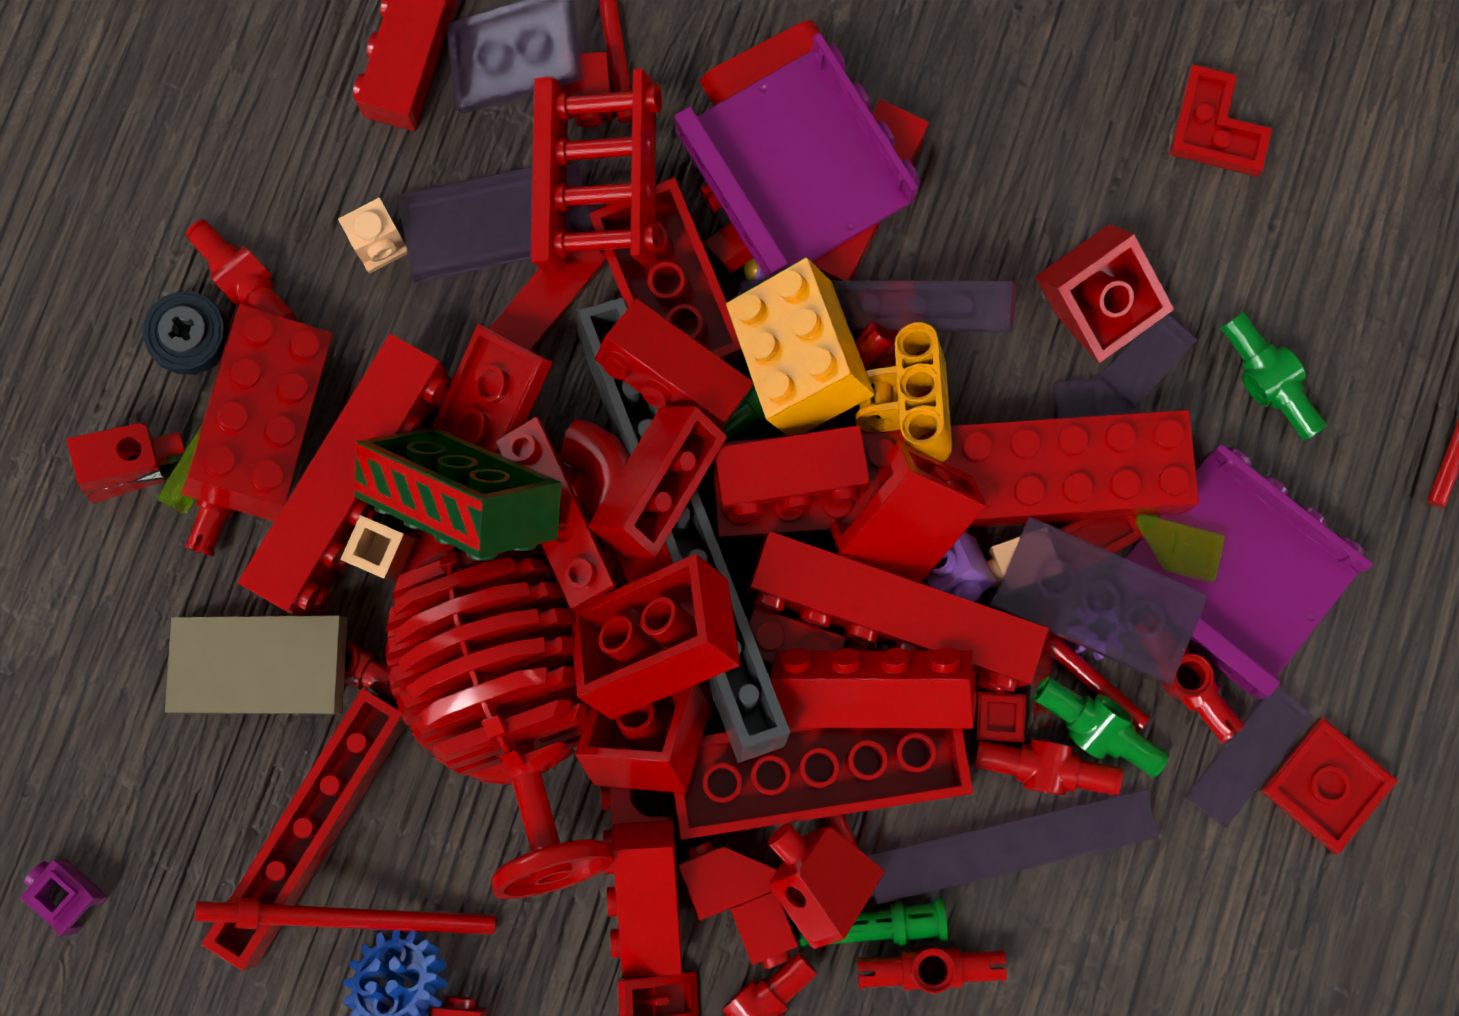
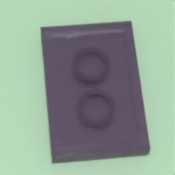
(507, 47)

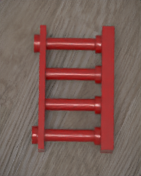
(555, 152)
(578, 554)

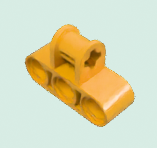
(897, 392)

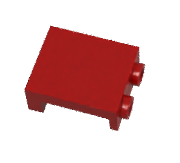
(911, 516)

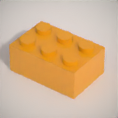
(799, 349)

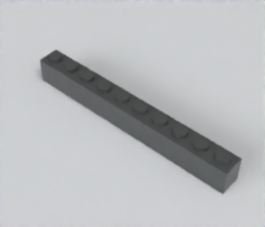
(743, 693)

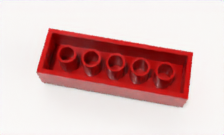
(317, 520)
(892, 610)
(820, 777)

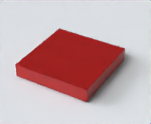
(1328, 785)

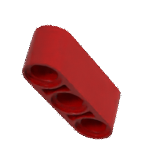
(758, 62)

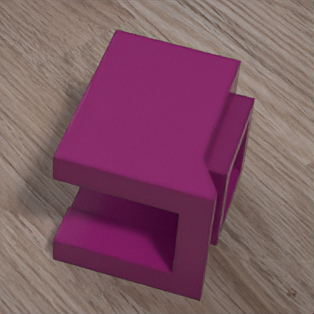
(80, 889)

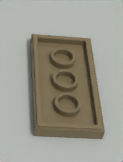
(256, 665)

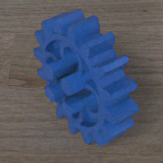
(417, 965)

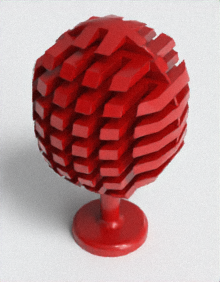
(492, 692)

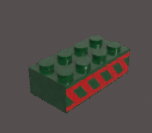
(458, 492)

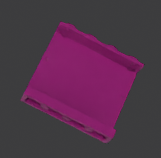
(799, 160)
(1273, 574)

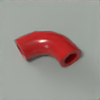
(598, 455)

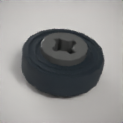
(198, 345)

